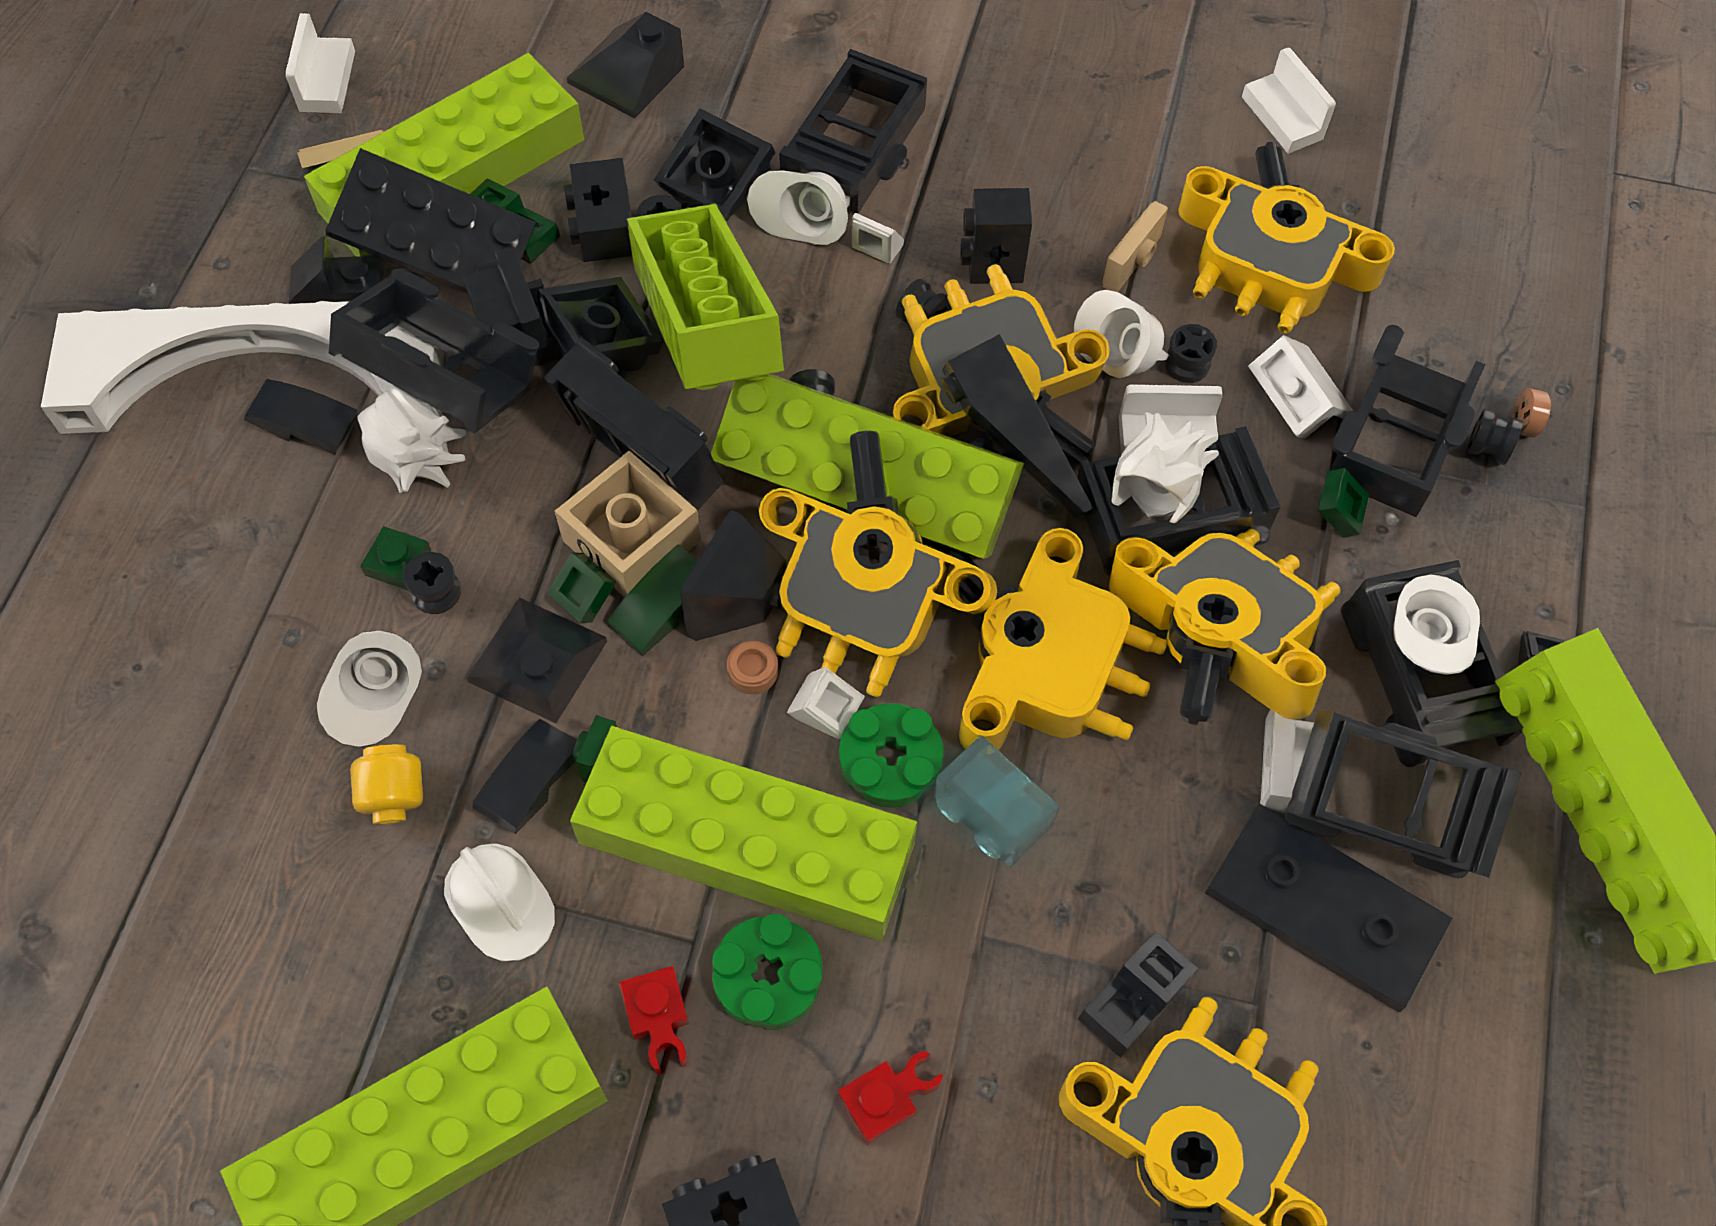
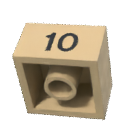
(627, 521)

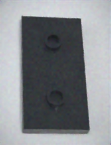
(1329, 907)

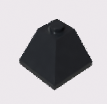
(631, 64)
(732, 581)
(537, 660)

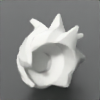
(407, 438)
(1163, 469)

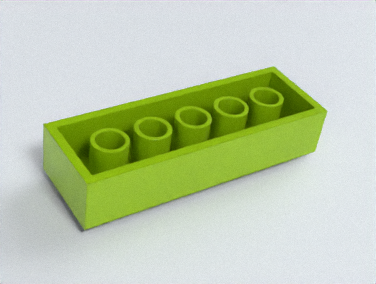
(480, 132)
(705, 297)
(803, 443)
(1621, 796)
(745, 832)
(423, 1126)

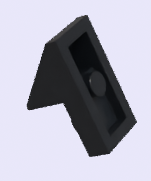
(339, 279)

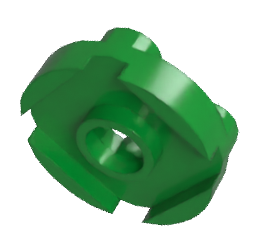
(891, 725)
(760, 1003)

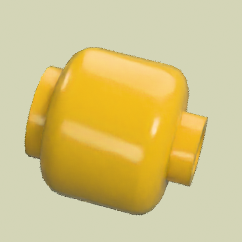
(386, 783)

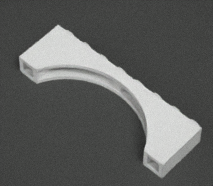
(115, 357)

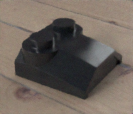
(714, 164)
(604, 316)

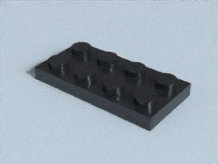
(423, 222)

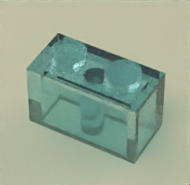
(994, 802)

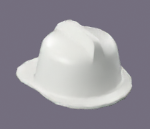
(799, 206)
(1131, 332)
(1437, 624)
(368, 688)
(499, 902)

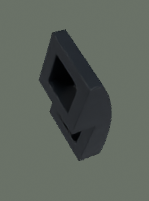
(302, 413)
(524, 776)
(1137, 994)

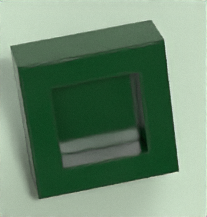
(1343, 502)
(391, 554)
(581, 587)
(590, 744)

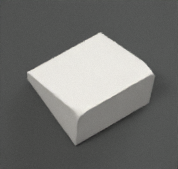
(875, 239)
(825, 702)

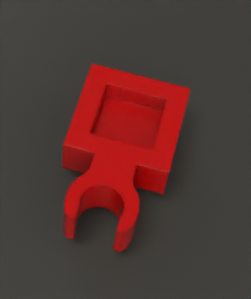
(654, 1010)
(882, 1099)

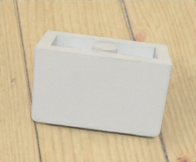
(318, 69)
(1291, 103)
(1298, 386)
(1174, 404)
(1282, 757)

